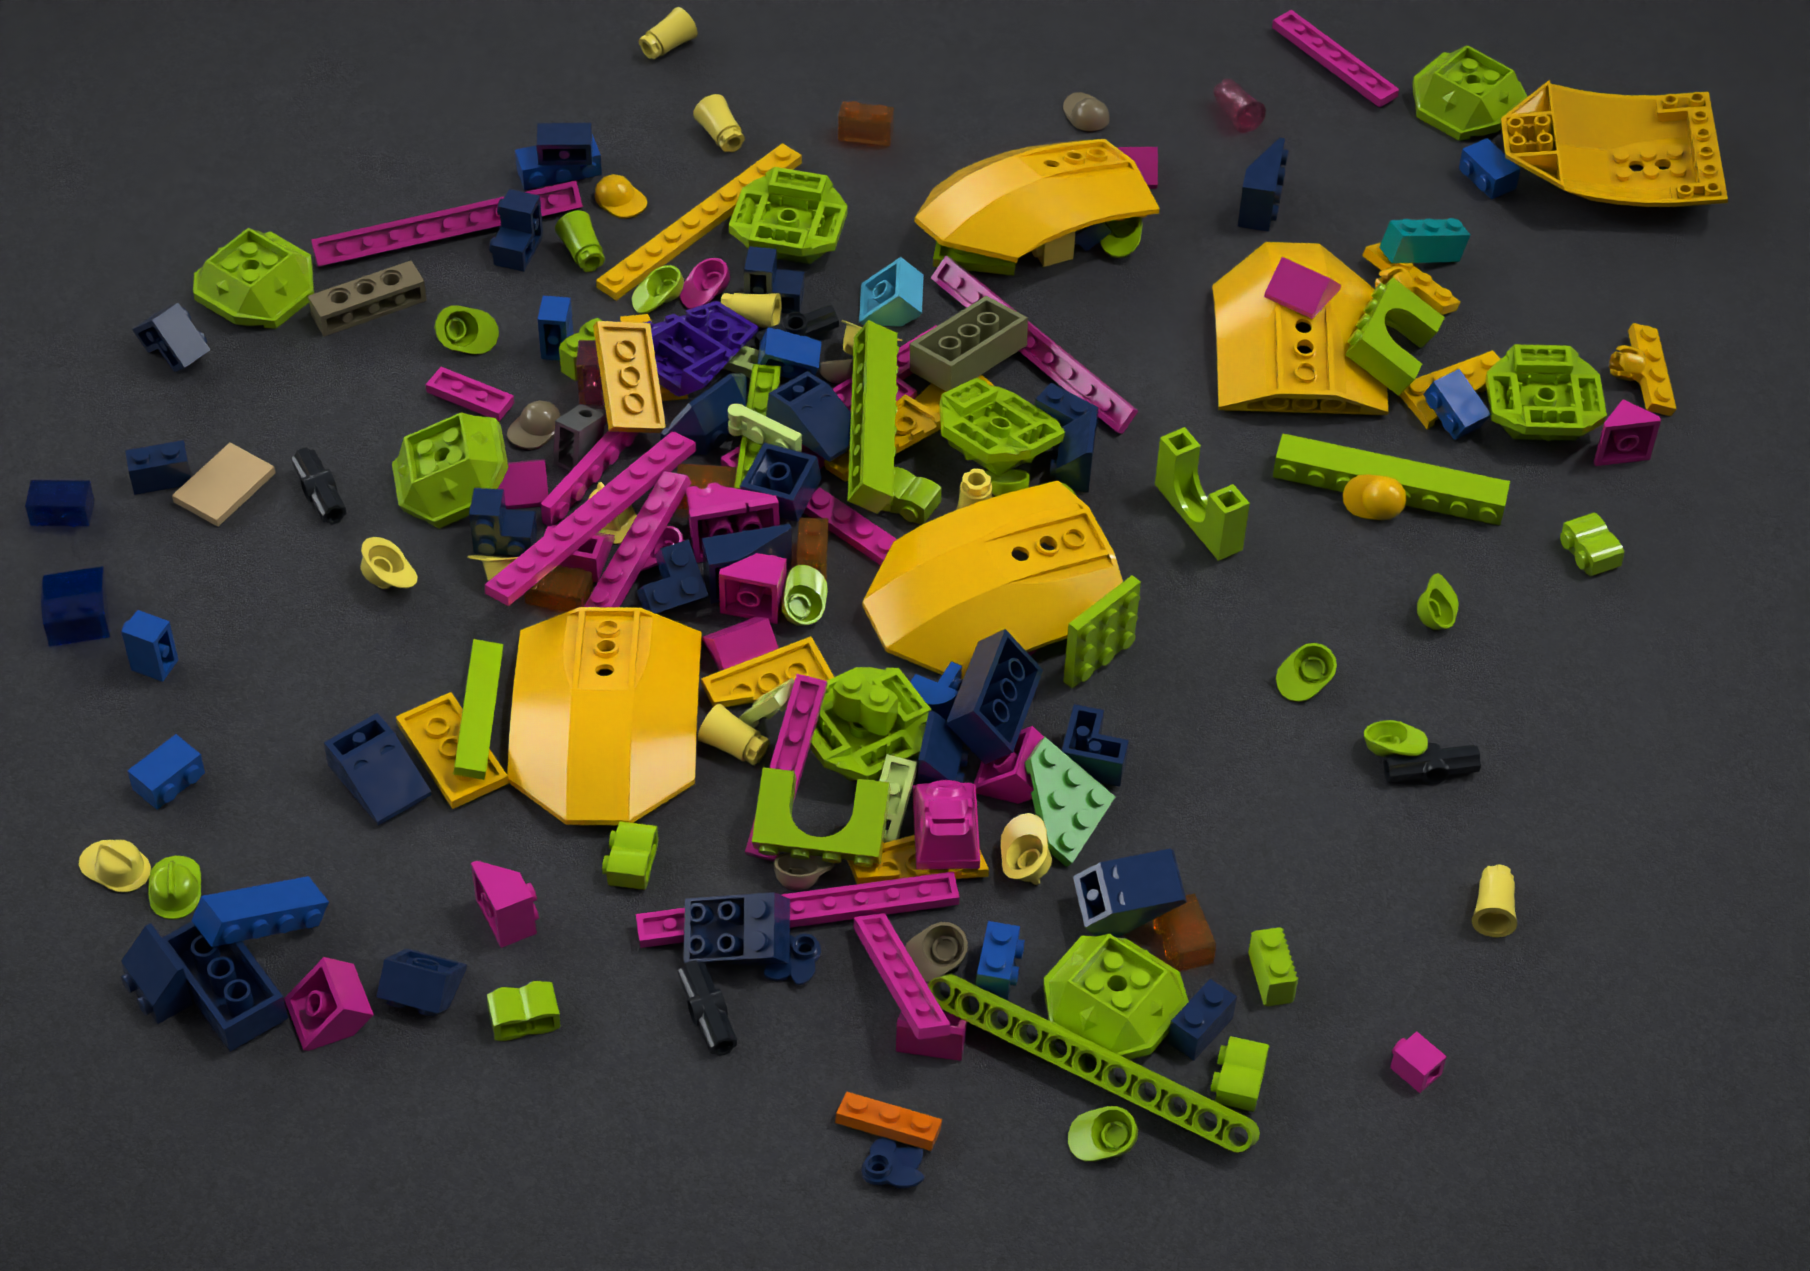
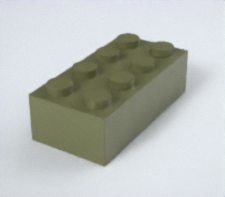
(968, 344)

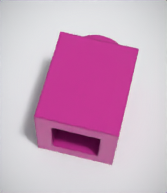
(1417, 1061)

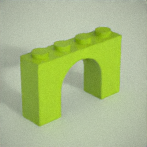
(1373, 346)
(1216, 520)
(858, 841)

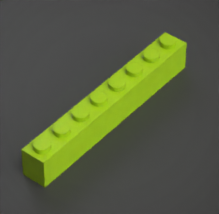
(873, 418)
(1425, 484)

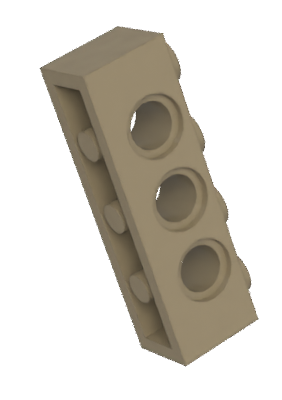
(367, 298)

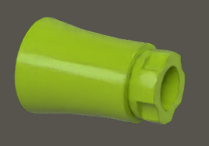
(580, 239)

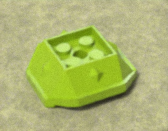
(1466, 93)
(790, 213)
(255, 280)
(1545, 393)
(996, 426)
(445, 464)
(853, 749)
(1123, 1021)

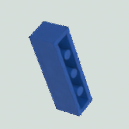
(259, 911)

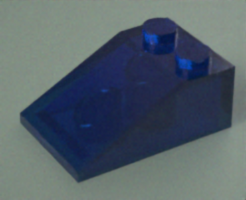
(75, 606)

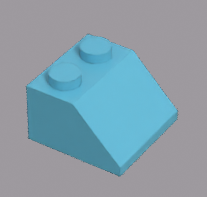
(892, 295)

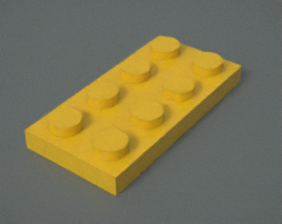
(629, 377)
(434, 735)

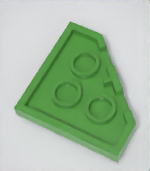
(1065, 800)

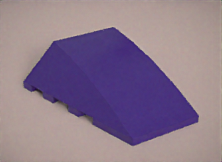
(697, 345)

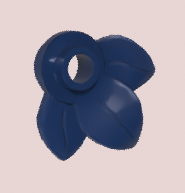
(800, 965)
(892, 1164)

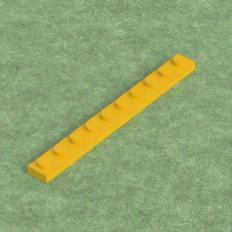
(690, 226)

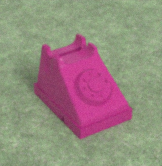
(727, 511)
(946, 825)

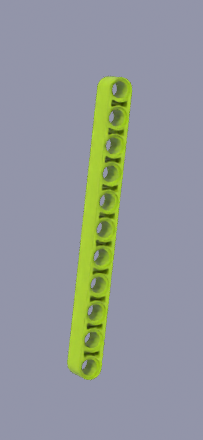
(1106, 1060)

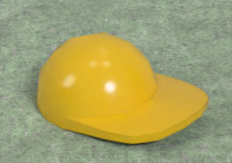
(619, 197)
(1374, 497)

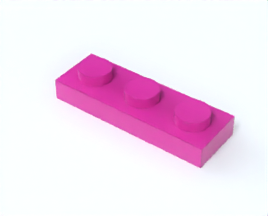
(470, 393)

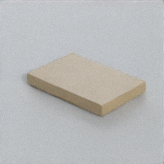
(223, 484)

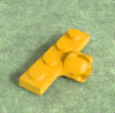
(1413, 279)
(1647, 366)

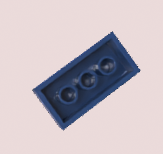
(994, 697)
(227, 986)

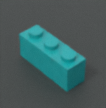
(1424, 240)

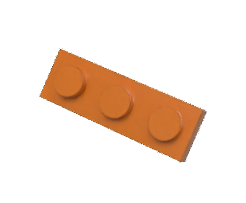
(888, 1121)

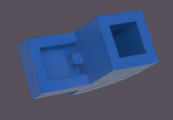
(940, 695)

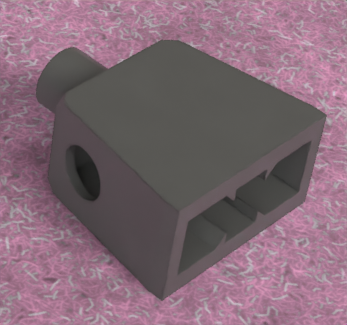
(577, 434)

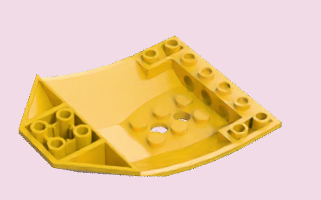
(1593, 138)
(1033, 197)
(1260, 342)
(961, 584)
(608, 743)

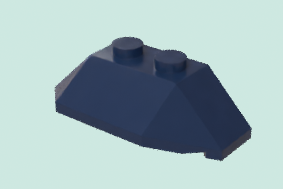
(706, 416)

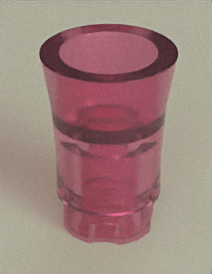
(1239, 105)

